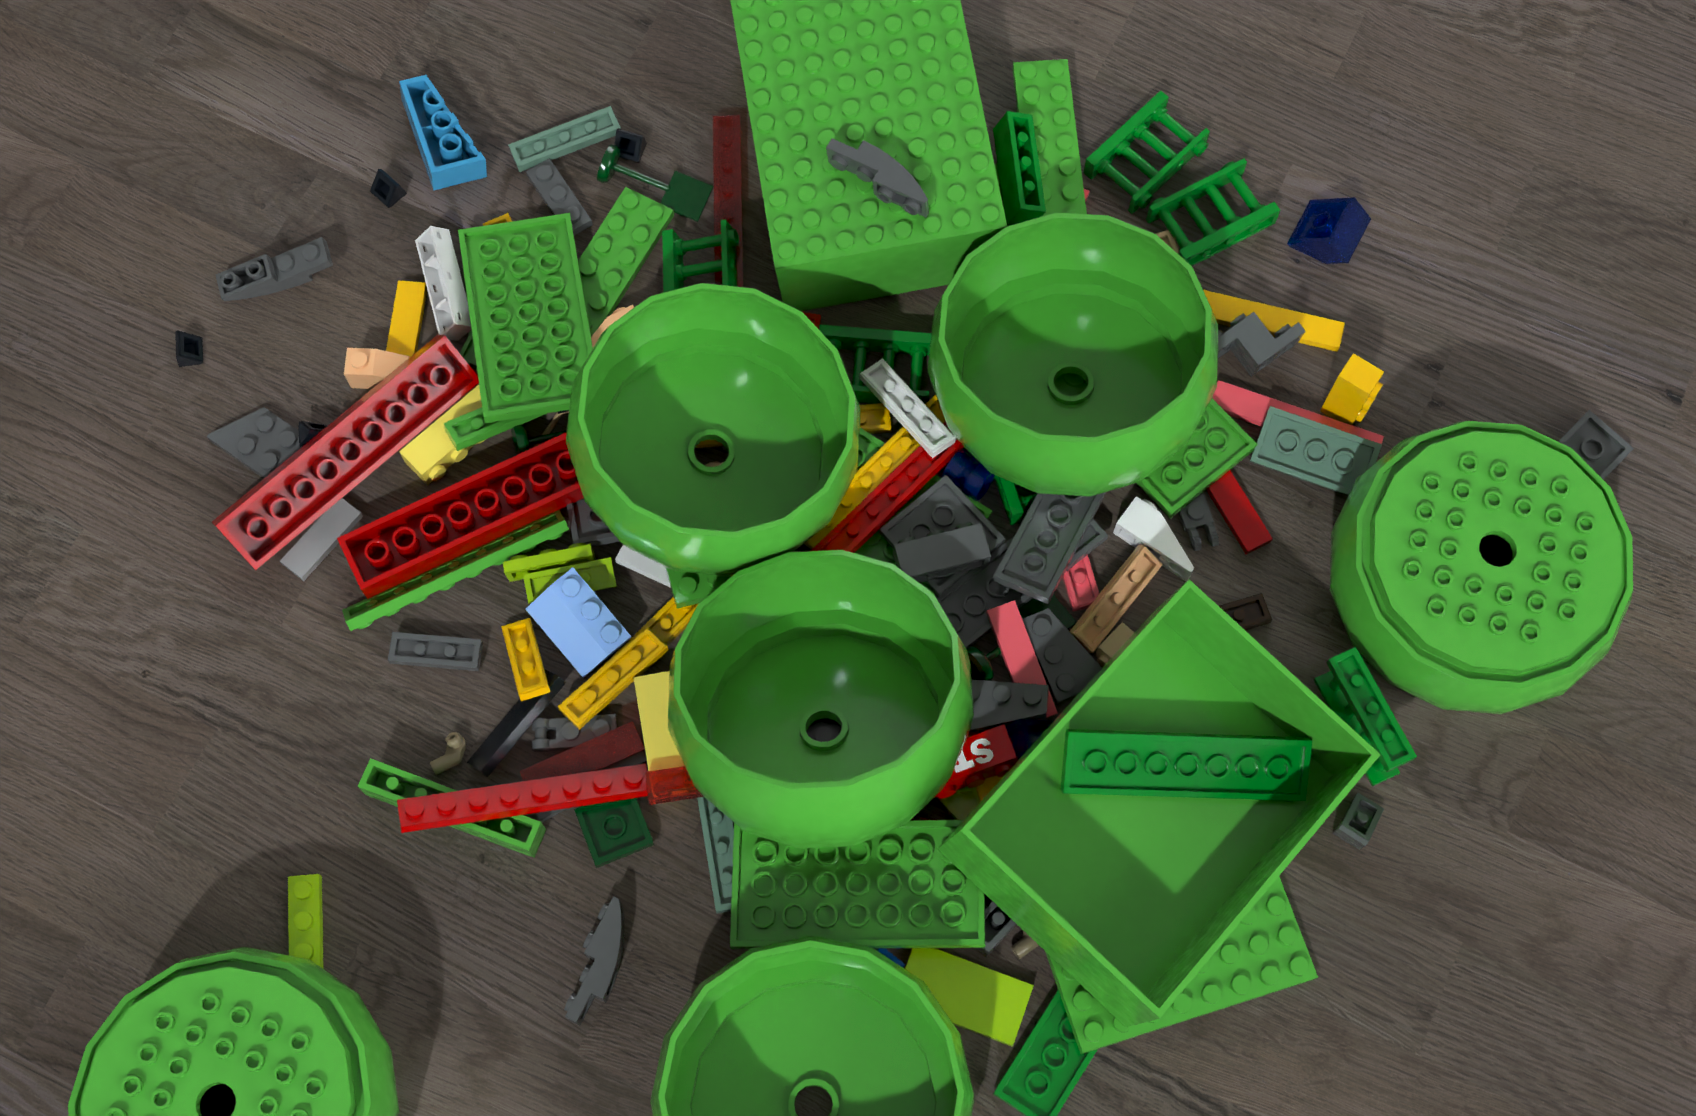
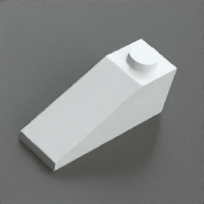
(1147, 526)

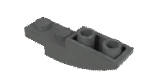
(889, 177)
(270, 275)
(606, 951)

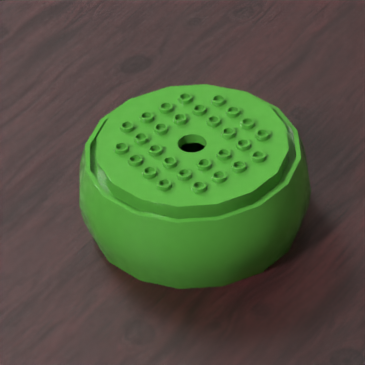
(1082, 302)
(724, 371)
(1444, 617)
(810, 644)
(242, 1019)
(807, 1019)

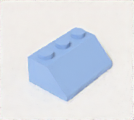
(578, 622)

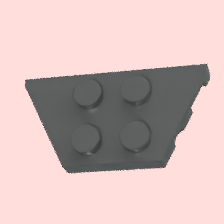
(258, 441)

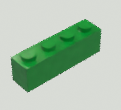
(1019, 168)

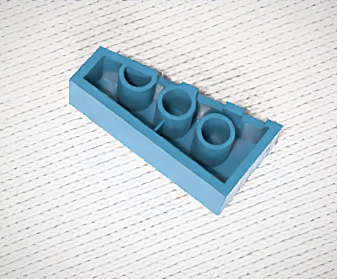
(443, 144)

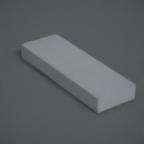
(321, 539)

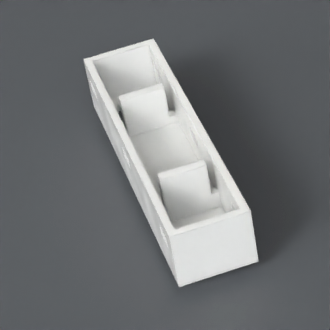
(443, 273)

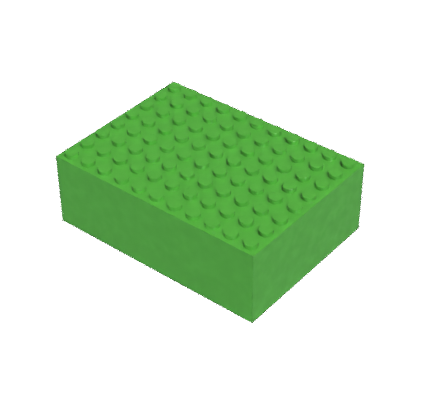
(879, 76)
(1153, 885)

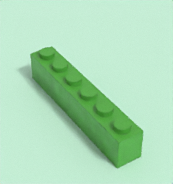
(390, 784)

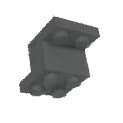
(1255, 344)

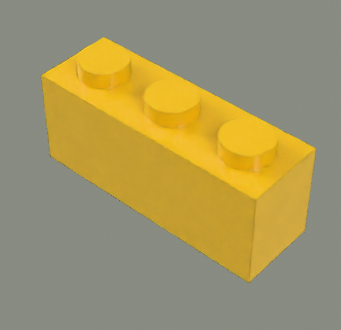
(1353, 391)

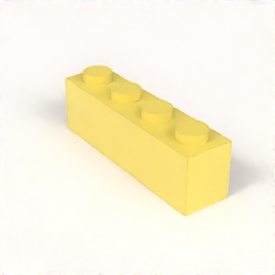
(432, 449)
(652, 701)

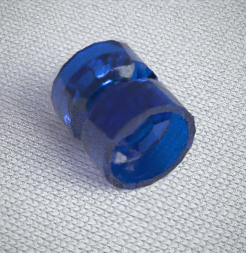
(968, 475)

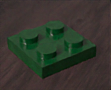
(613, 830)

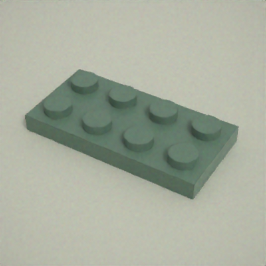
(1313, 451)

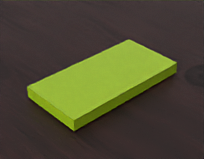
(972, 993)

